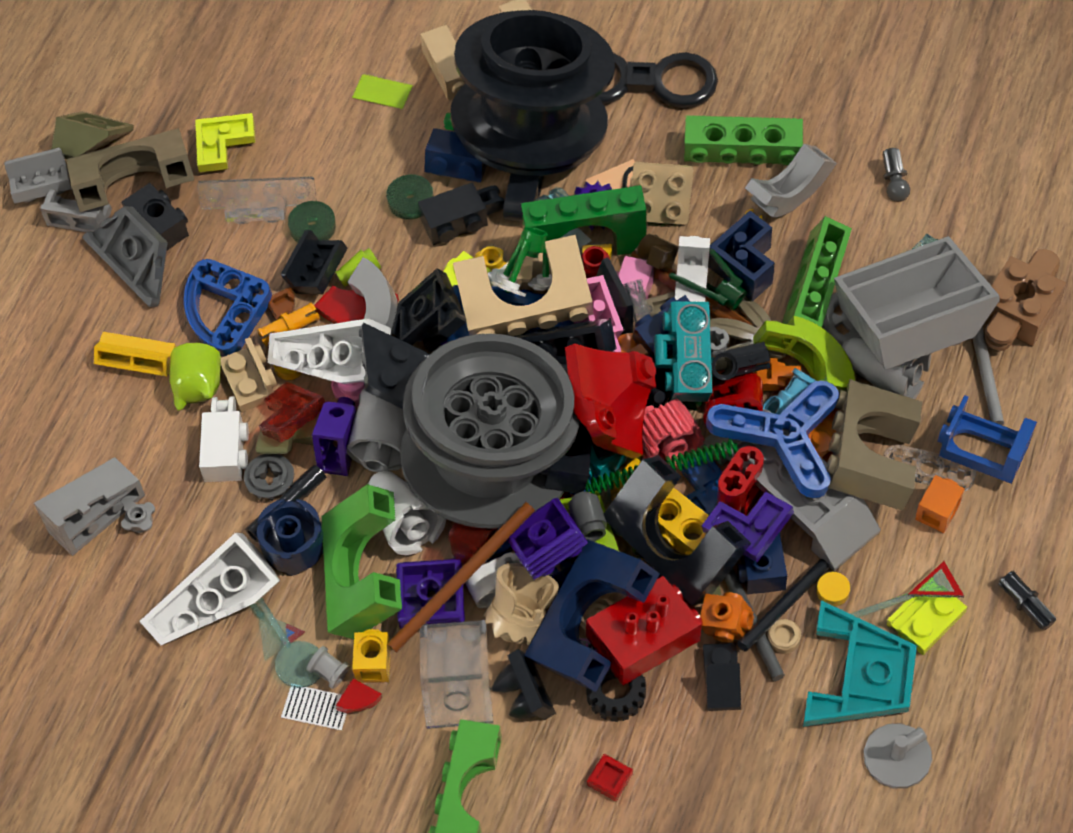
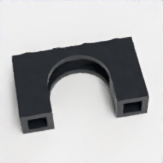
(635, 519)

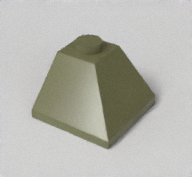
(86, 133)

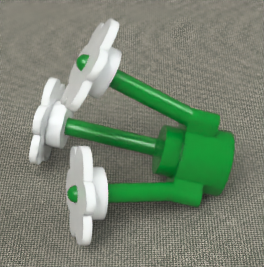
(530, 244)

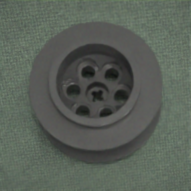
(484, 426)

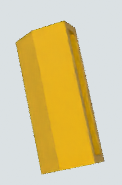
(133, 353)

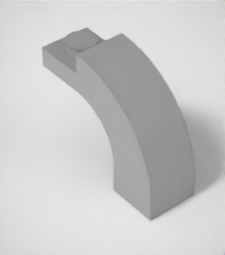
(794, 183)

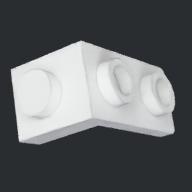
(692, 265)

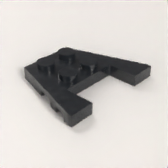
(426, 306)

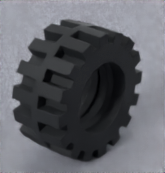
(618, 707)

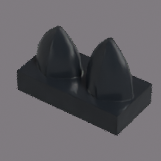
(524, 675)

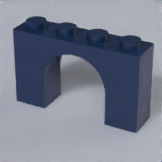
(593, 574)

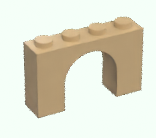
(439, 50)
(565, 300)

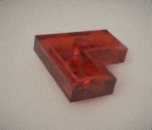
(292, 410)

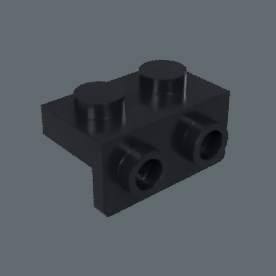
(313, 263)

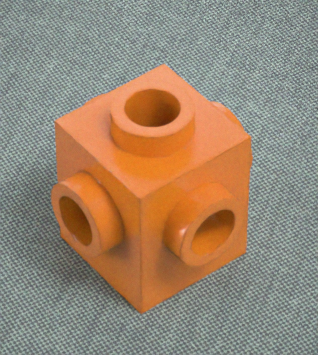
(726, 616)

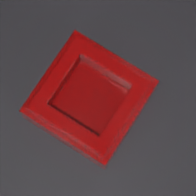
(610, 777)

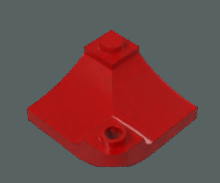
(611, 395)

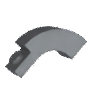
(378, 293)

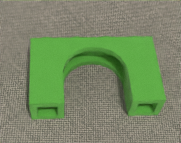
(346, 531)

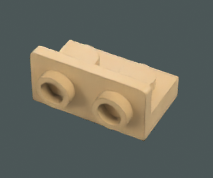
(247, 376)

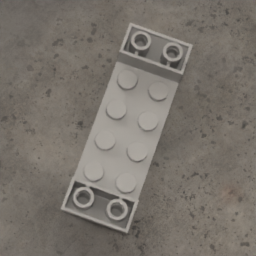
(835, 521)

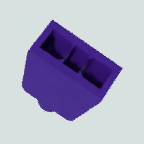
(334, 424)

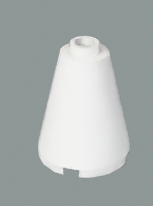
(414, 521)

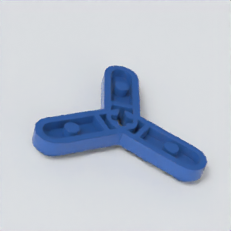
(794, 450)

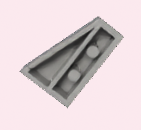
(88, 504)

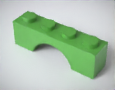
(474, 752)

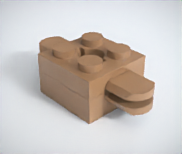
(1027, 300)

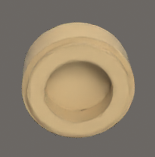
(784, 636)

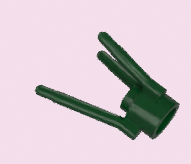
(726, 294)

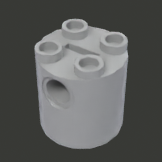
(376, 434)

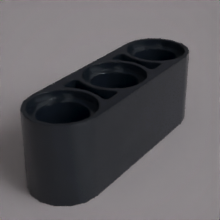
(520, 190)

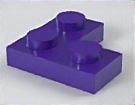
(758, 527)

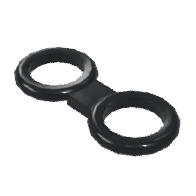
(649, 75)

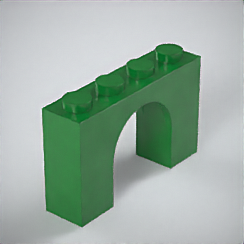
(617, 209)

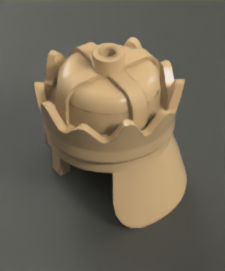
(519, 603)

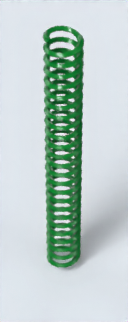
(605, 480)

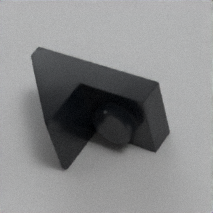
(722, 677)

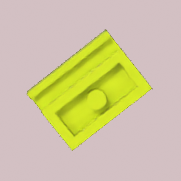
(926, 619)

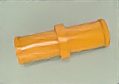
(289, 322)

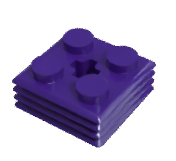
(547, 539)
(426, 576)

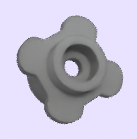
(139, 524)

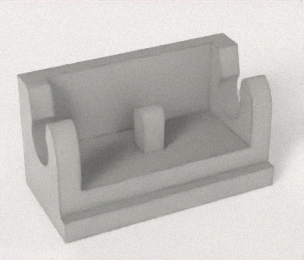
(66, 214)

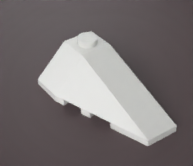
(323, 350)
(219, 587)

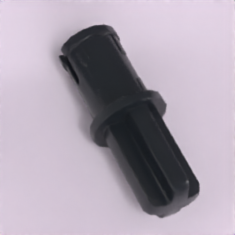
(1027, 600)

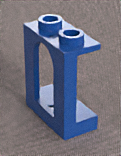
(968, 423)

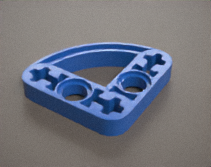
(242, 303)

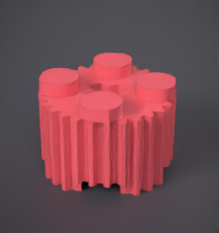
(669, 431)

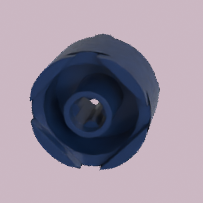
(290, 536)

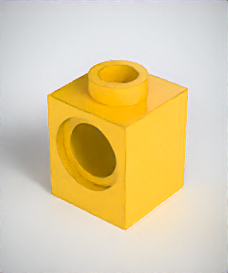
(376, 668)

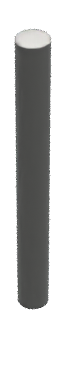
(762, 644)

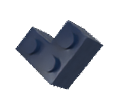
(743, 251)

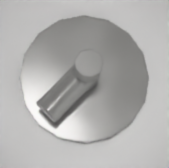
(898, 755)

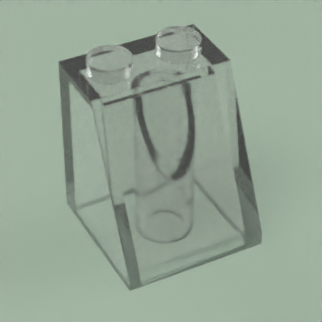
(455, 673)

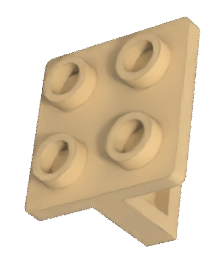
(665, 191)

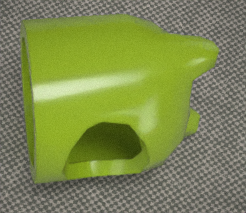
(194, 373)

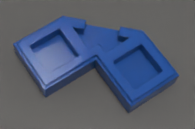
(705, 482)

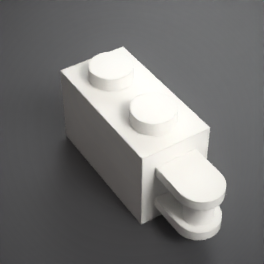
(223, 442)

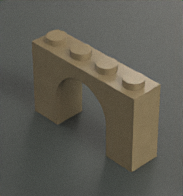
(95, 171)
(853, 465)

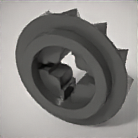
(257, 472)

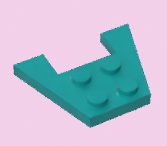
(876, 671)

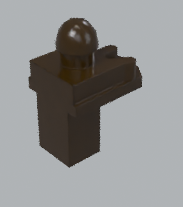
(657, 252)

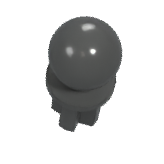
(898, 188)

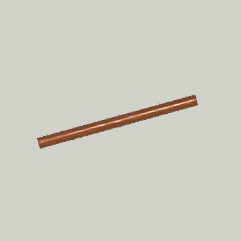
(461, 577)

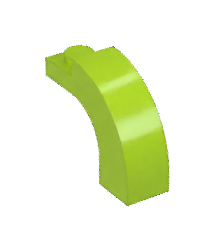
(811, 346)

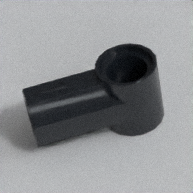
(741, 360)

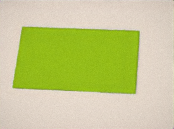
(382, 91)

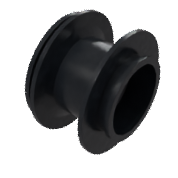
(531, 91)

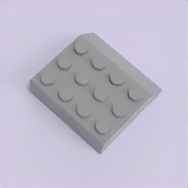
(916, 302)

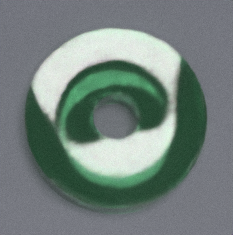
(408, 186)
(312, 212)

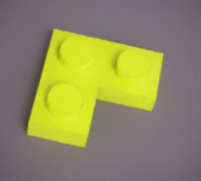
(216, 134)

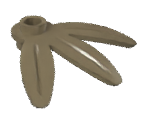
(742, 330)

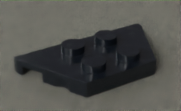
(388, 364)

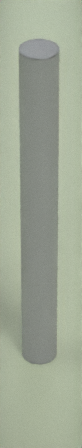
(987, 378)

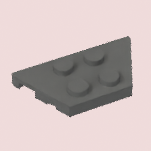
(132, 252)

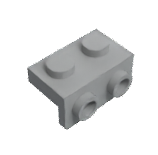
(37, 174)

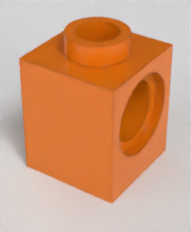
(940, 503)

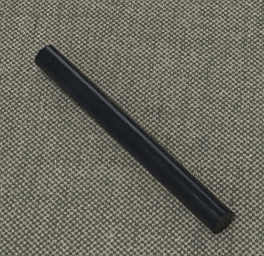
(782, 605)

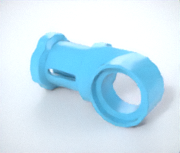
(795, 387)

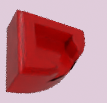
(358, 698)

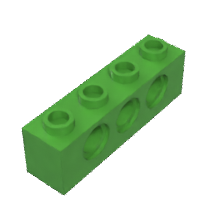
(742, 139)
(817, 271)

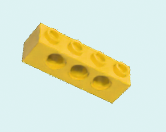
(688, 518)

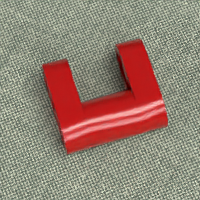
(747, 393)
(735, 487)

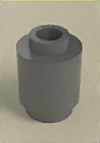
(588, 515)

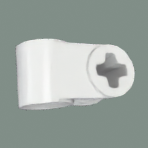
(483, 581)

